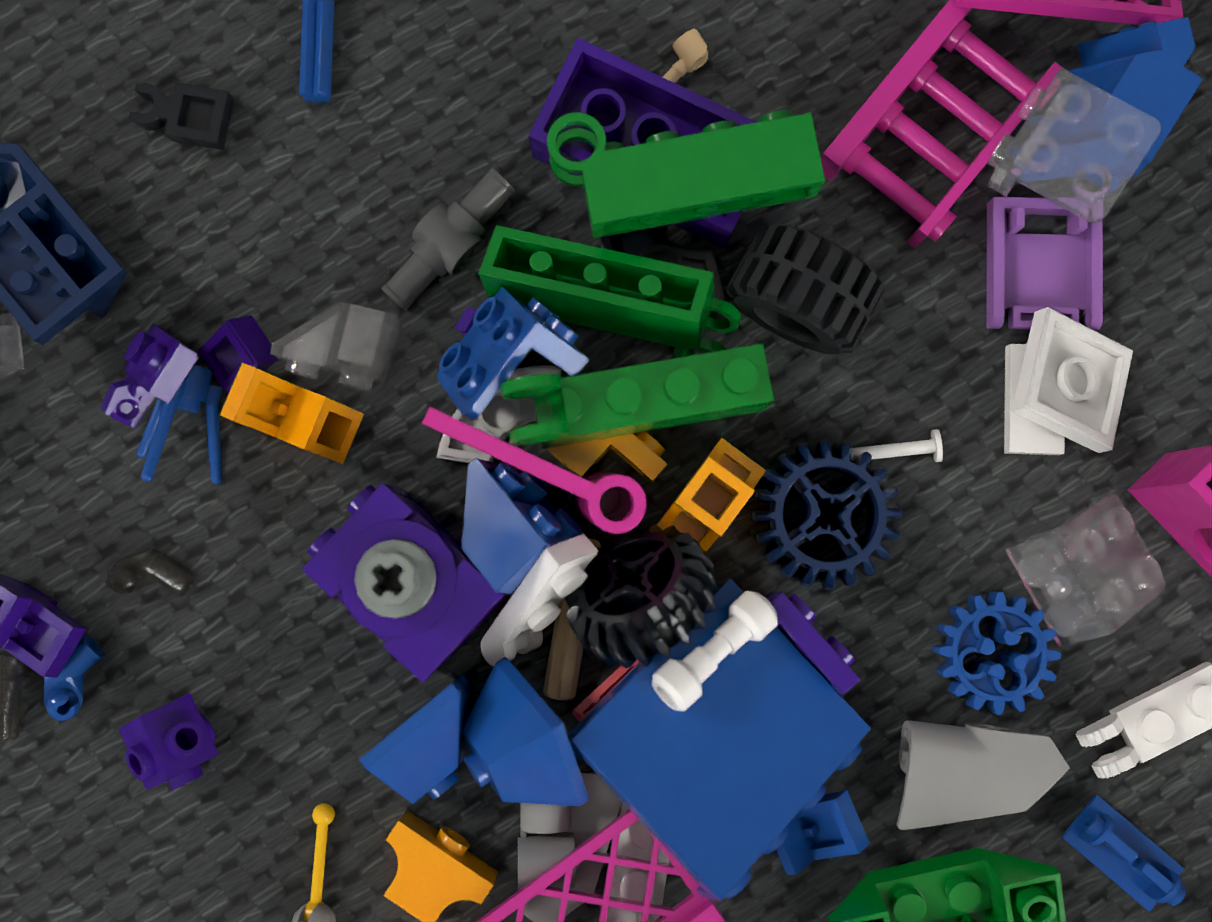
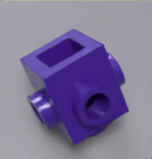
(169, 744)

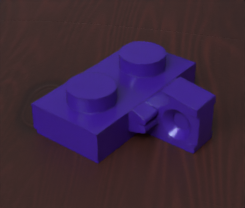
(155, 369)

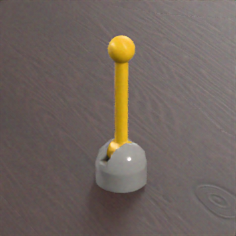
(315, 909)

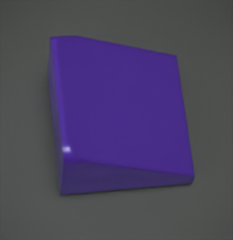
(236, 343)

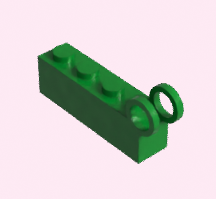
(689, 175)
(609, 289)
(642, 396)

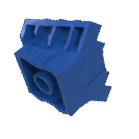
(1144, 71)

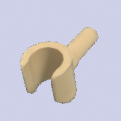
(691, 52)

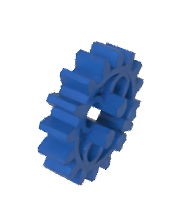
(1007, 623)

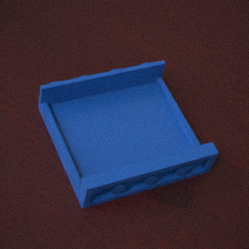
(731, 766)

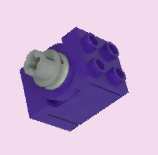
(403, 578)

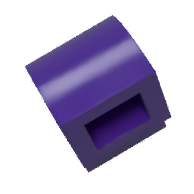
(36, 628)

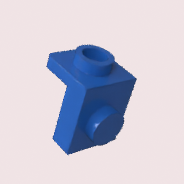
(823, 832)

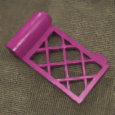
(602, 498)

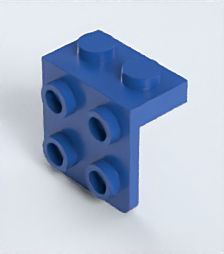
(497, 343)

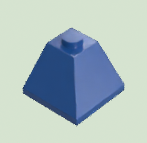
(520, 744)
(426, 747)

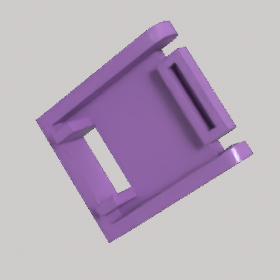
(1041, 269)

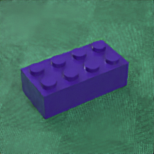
(630, 109)

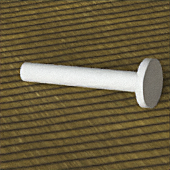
(904, 449)

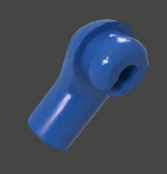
(65, 694)

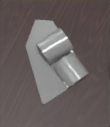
(972, 772)
(544, 844)

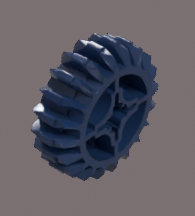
(864, 486)

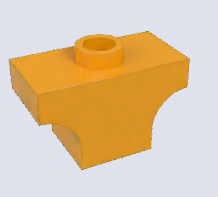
(714, 494)
(434, 869)

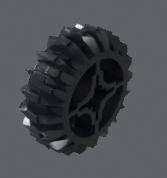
(642, 596)

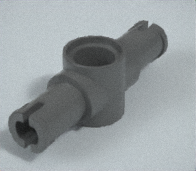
(448, 238)

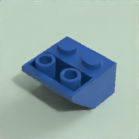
(509, 523)

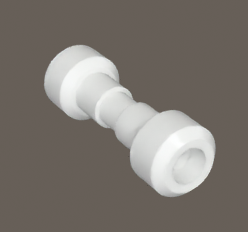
(680, 682)

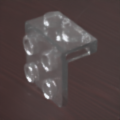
(1074, 146)
(1088, 572)

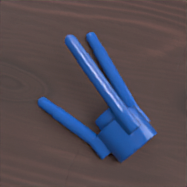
(189, 396)

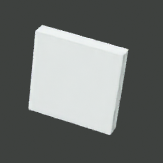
(1072, 380)

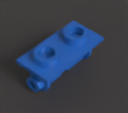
(1125, 855)

